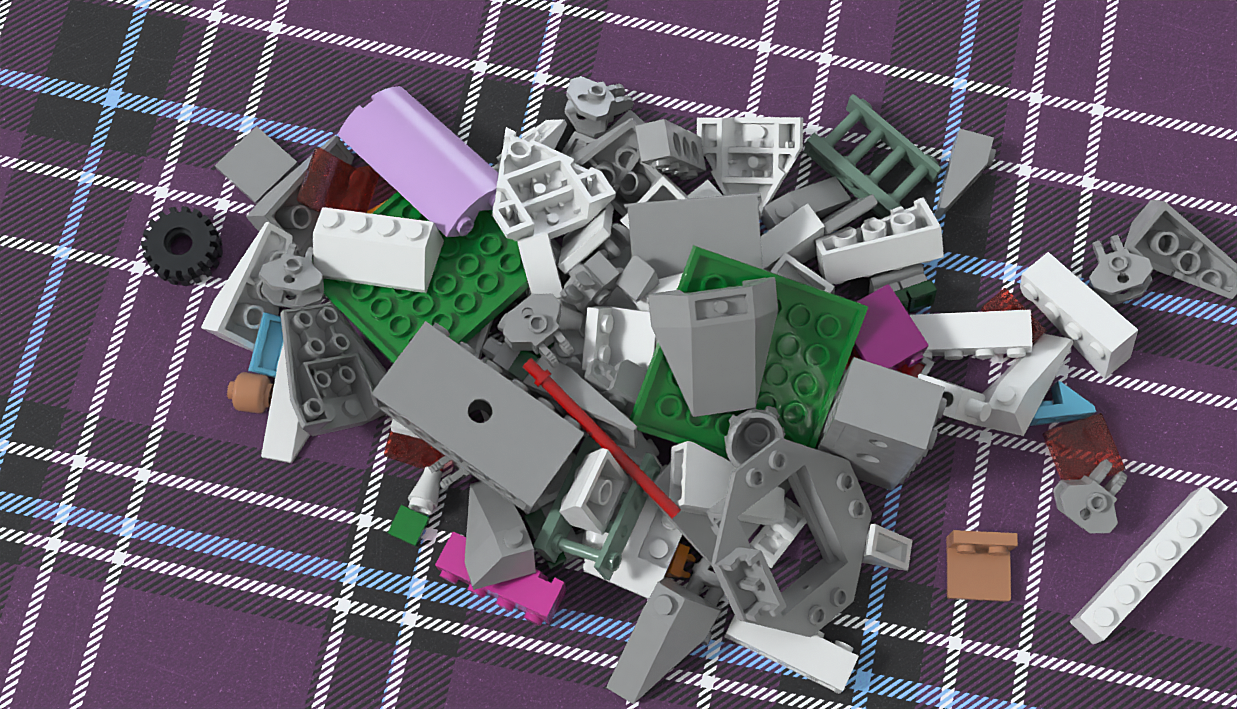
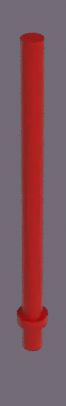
(543, 379)

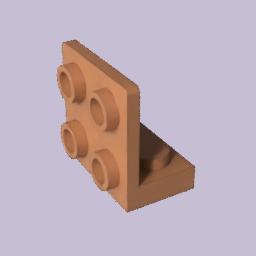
(979, 565)

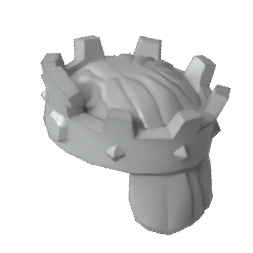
(751, 433)

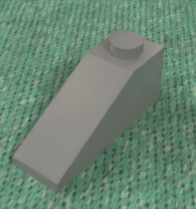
(965, 165)
(821, 196)

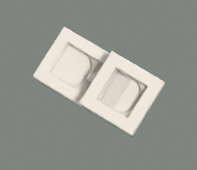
(540, 265)
(776, 537)

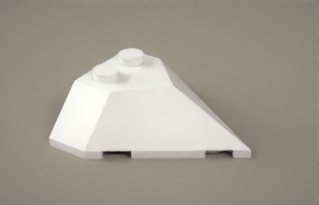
(751, 152)
(545, 191)

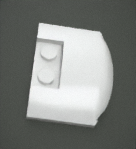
(646, 552)

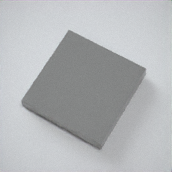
(256, 165)
(848, 213)

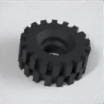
(192, 263)

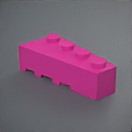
(528, 593)

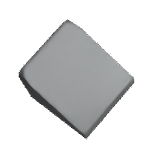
(637, 279)

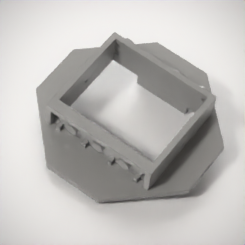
(835, 516)

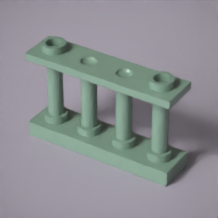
(844, 168)
(554, 533)

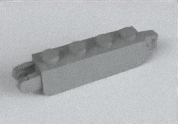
(617, 383)

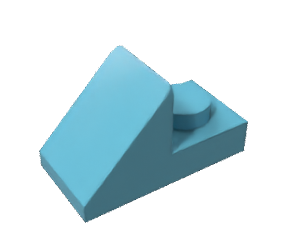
(1066, 407)

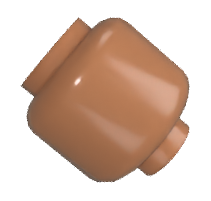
(250, 392)

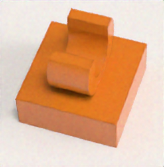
(678, 561)

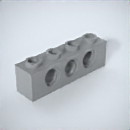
(670, 149)

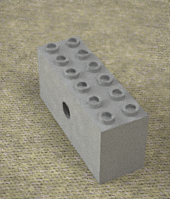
(442, 382)
(882, 422)

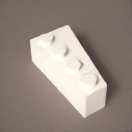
(881, 245)
(1079, 314)

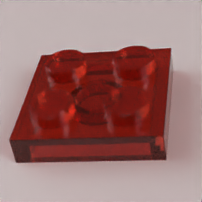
(1081, 447)

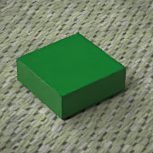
(408, 525)

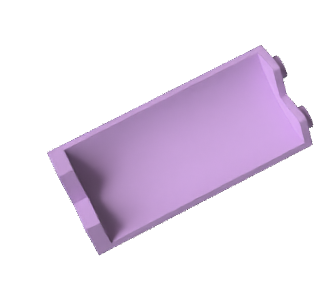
(422, 160)

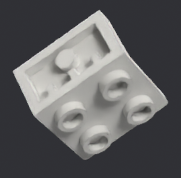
(618, 335)

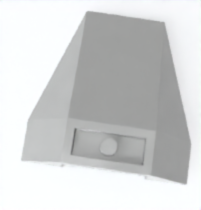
(717, 342)
(328, 370)

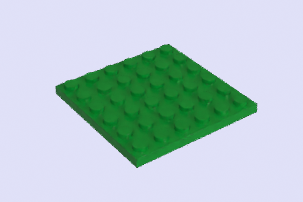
(467, 290)
(802, 367)

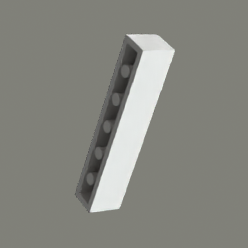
(1148, 565)

